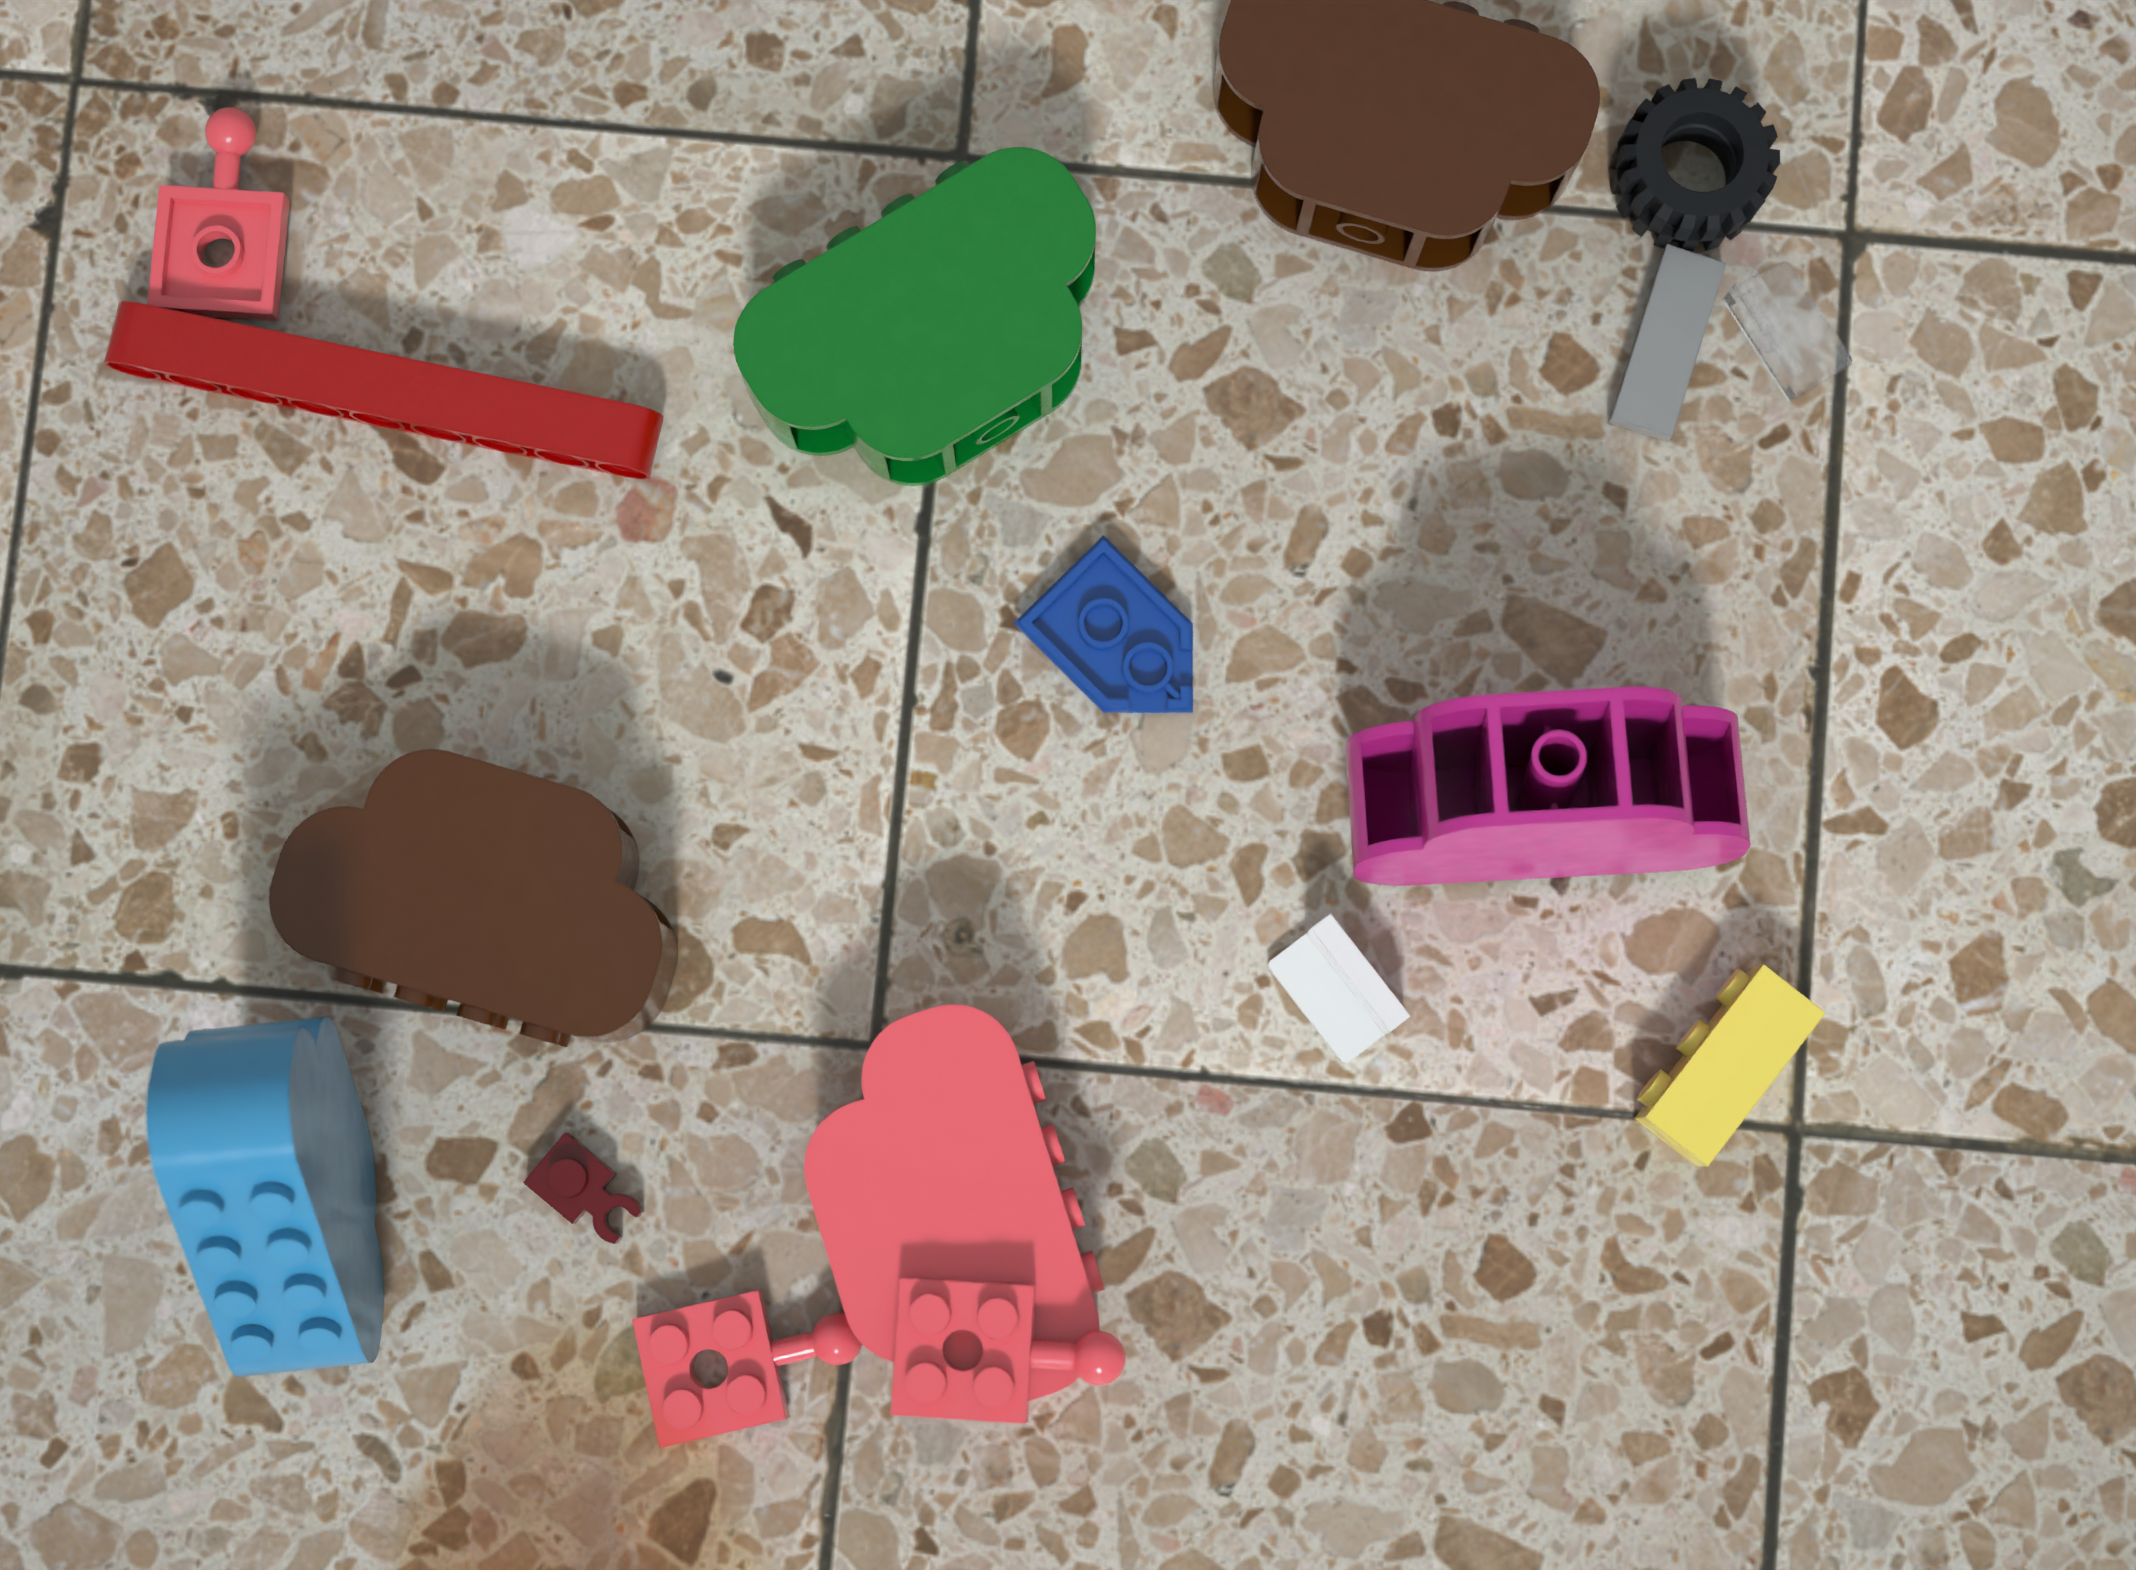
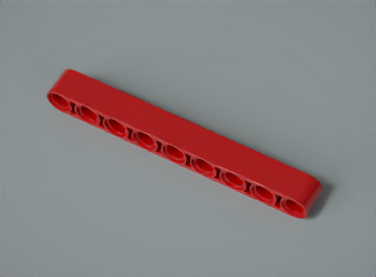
(384, 390)

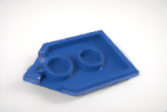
(1115, 635)

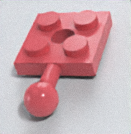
(196, 216)
(1004, 1322)
(753, 1387)

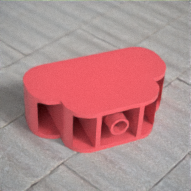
(949, 1183)

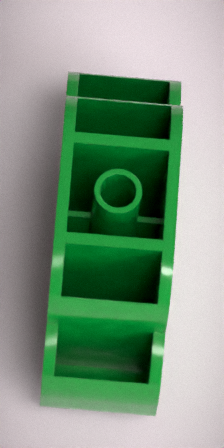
(930, 323)

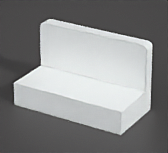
(1337, 989)

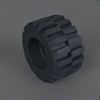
(1721, 125)

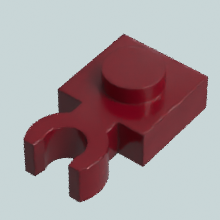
(576, 1182)

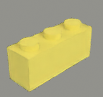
(1727, 1063)

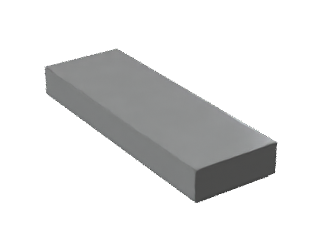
(1667, 343)

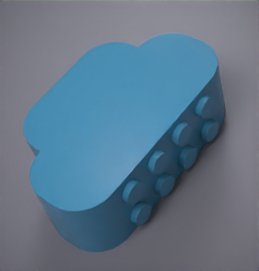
(271, 1191)

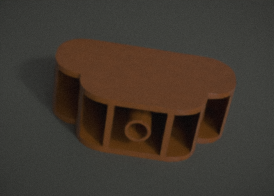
(1401, 121)
(480, 896)

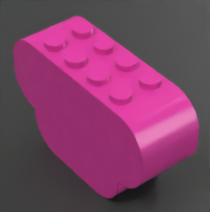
(1547, 788)

